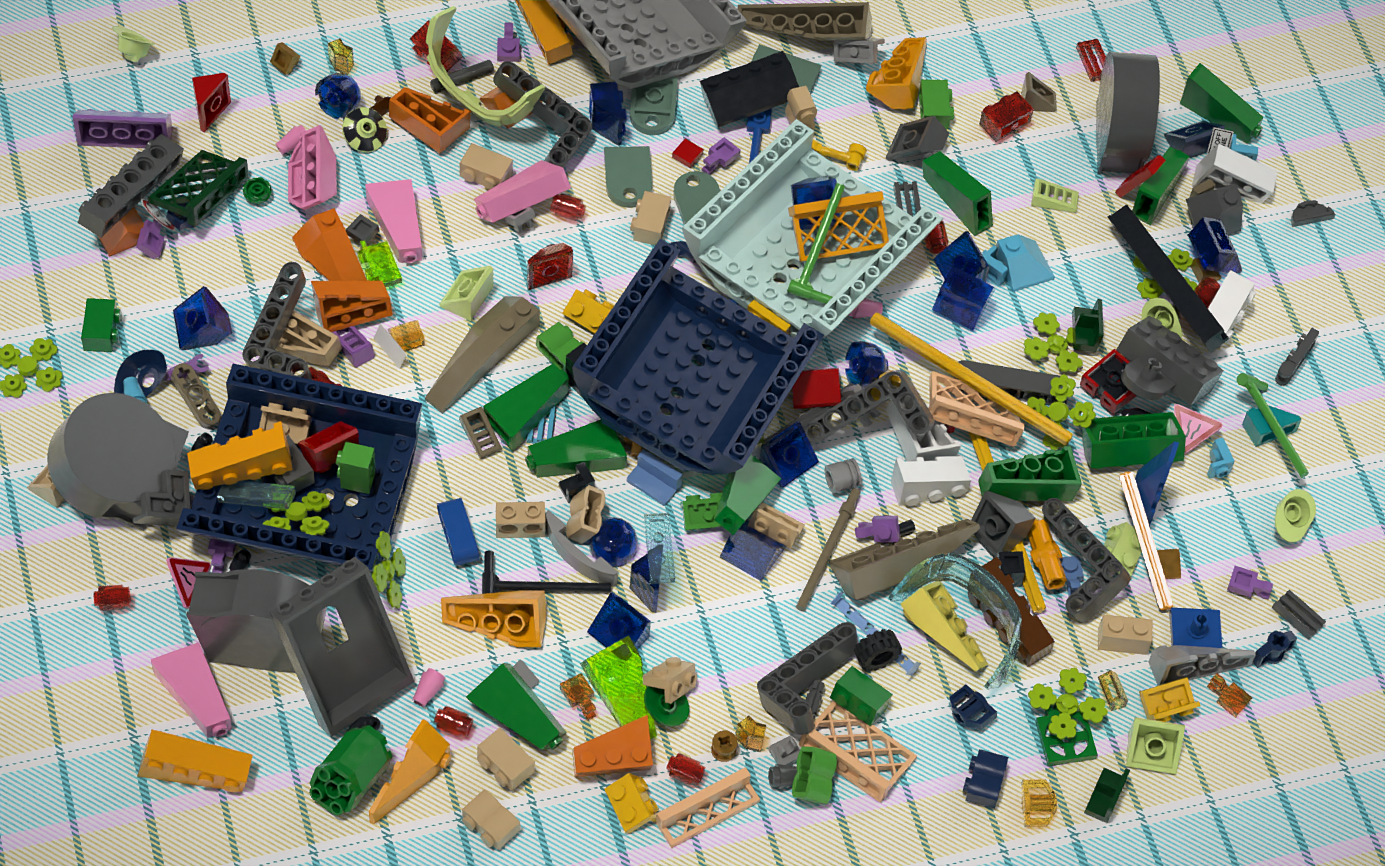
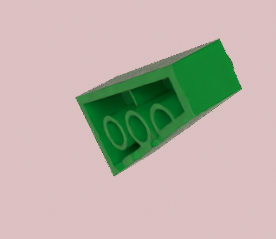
(1034, 477)

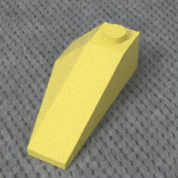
(934, 613)

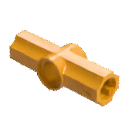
(1046, 555)

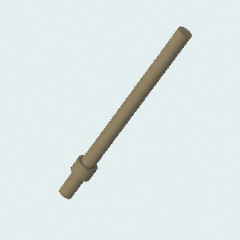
(846, 512)

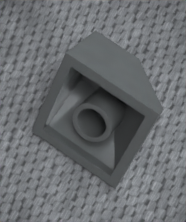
(918, 138)
(1220, 203)
(1001, 522)

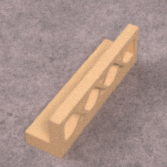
(703, 799)

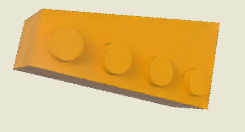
(241, 459)
(193, 762)

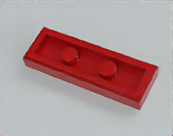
(1140, 176)

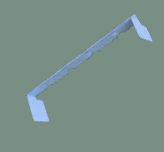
(839, 602)

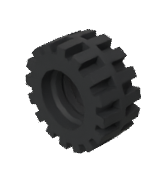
(878, 650)

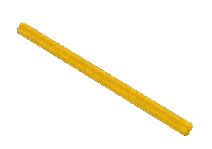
(971, 378)
(1029, 583)

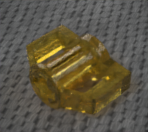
(1037, 802)

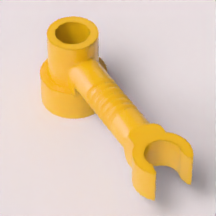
(853, 157)

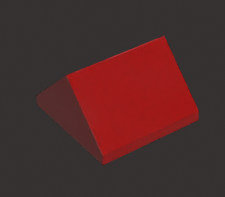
(211, 97)
(817, 388)

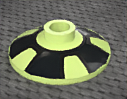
(357, 136)

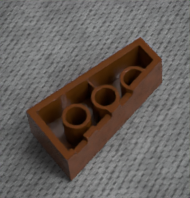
(1034, 637)

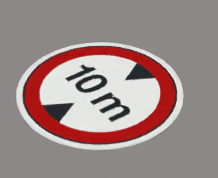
(158, 214)

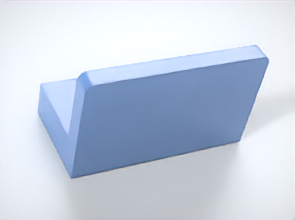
(655, 478)

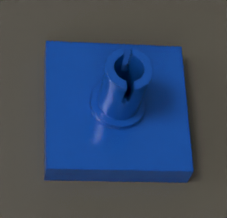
(1195, 627)

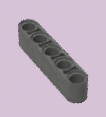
(1016, 382)

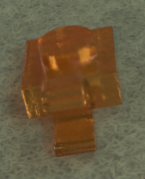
(579, 692)
(1231, 697)

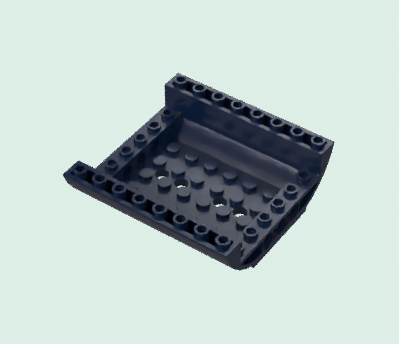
(648, 353)
(382, 423)

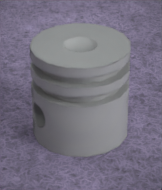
(843, 475)

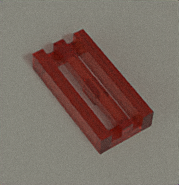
(1085, 60)

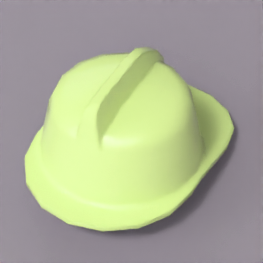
(132, 43)
(1164, 312)
(1294, 515)

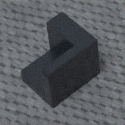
(576, 483)
(1014, 565)

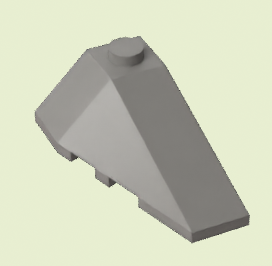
(1195, 662)

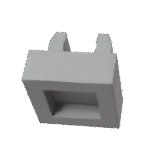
(520, 218)
(785, 751)

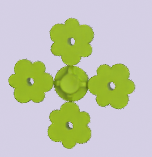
(1150, 288)
(1056, 344)
(29, 366)
(1059, 411)
(298, 511)
(386, 570)
(1067, 703)

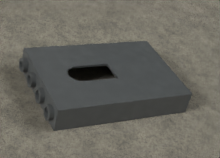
(360, 670)

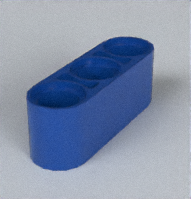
(458, 531)

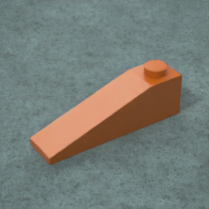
(328, 248)

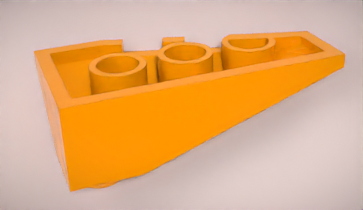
(900, 76)
(507, 616)
(423, 760)

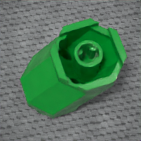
(350, 770)

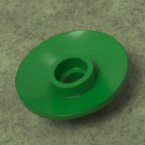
(665, 713)

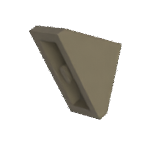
(1038, 94)

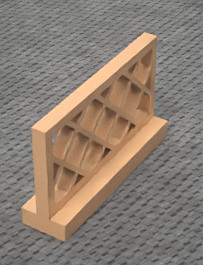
(966, 416)
(860, 774)

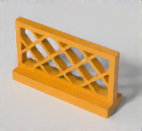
(846, 204)

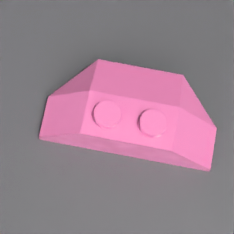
(312, 170)

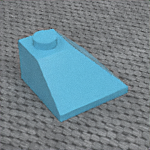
(1024, 262)

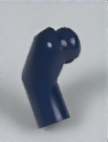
(682, 245)

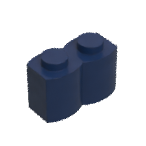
(986, 778)

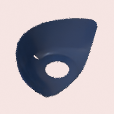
(149, 362)

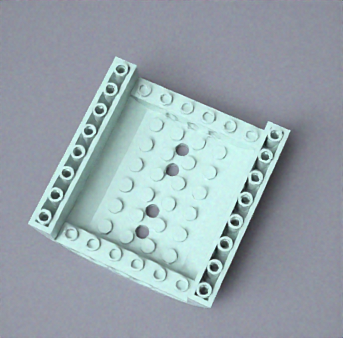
(750, 239)

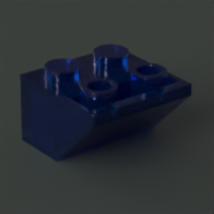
(607, 112)
(1214, 246)
(963, 298)

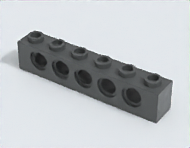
(130, 185)

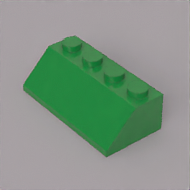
(1131, 439)

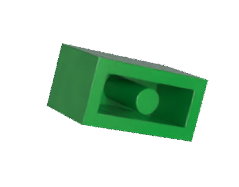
(99, 325)
(861, 696)

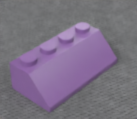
(120, 128)

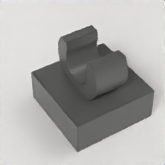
(362, 229)

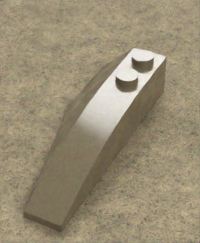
(811, 20)
(484, 348)
(880, 567)

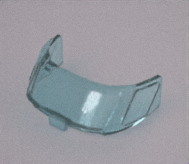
(980, 584)

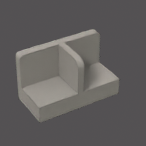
(857, 50)

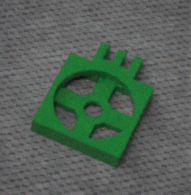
(1053, 758)

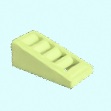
(1045, 201)

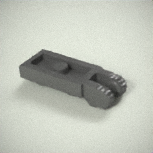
(1296, 358)

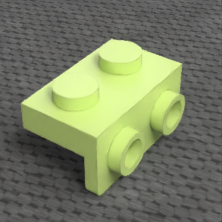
(1124, 545)

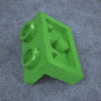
(700, 512)

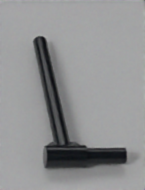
(491, 582)

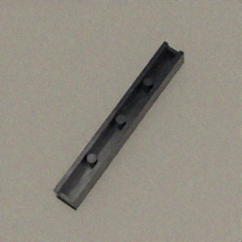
(1168, 278)

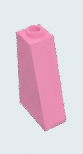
(522, 191)
(397, 216)
(194, 688)

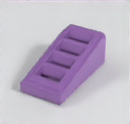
(355, 346)

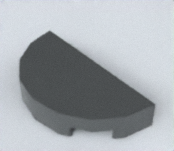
(1311, 212)

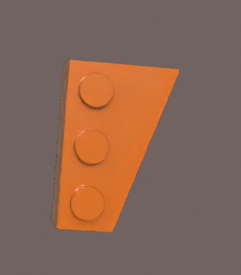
(427, 119)

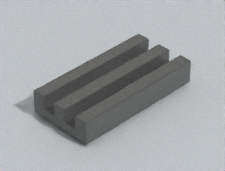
(906, 188)
(1301, 611)

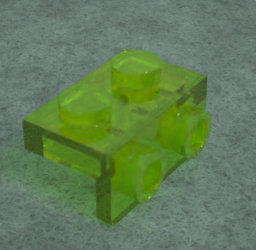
(379, 263)

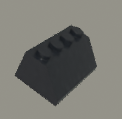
(749, 88)

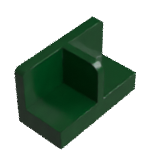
(1088, 327)
(1106, 794)

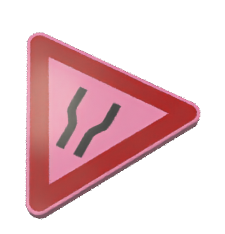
(1195, 426)
(184, 576)

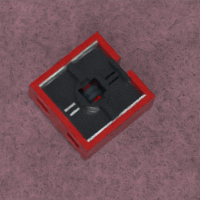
(1106, 382)

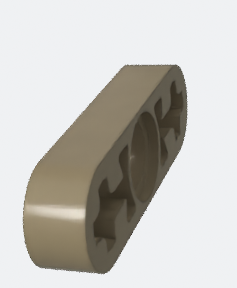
(198, 385)

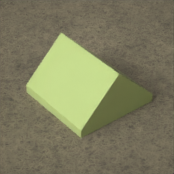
(468, 292)
(1154, 745)

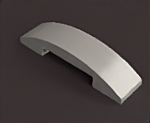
(597, 571)

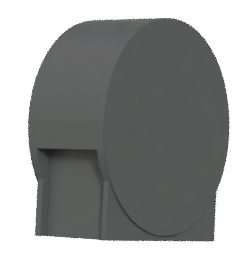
(1126, 111)
(113, 454)
(234, 618)

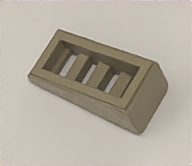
(472, 415)

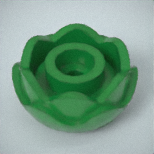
(260, 185)

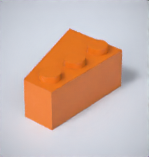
(350, 303)
(615, 751)

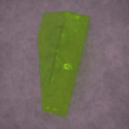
(618, 681)

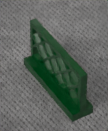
(211, 193)

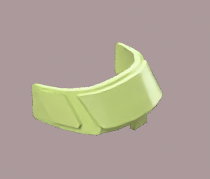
(514, 114)

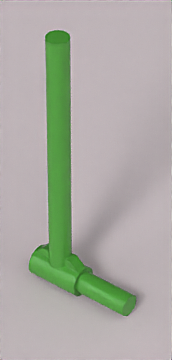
(802, 286)
(1253, 386)

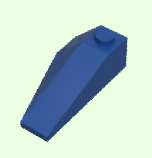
(1152, 478)

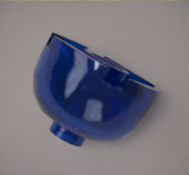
(338, 94)
(865, 363)
(614, 542)

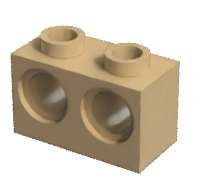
(520, 519)

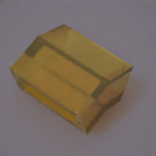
(340, 56)
(408, 335)
(1111, 677)
(750, 734)

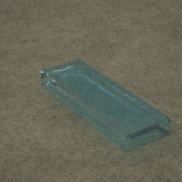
(257, 494)
(659, 548)

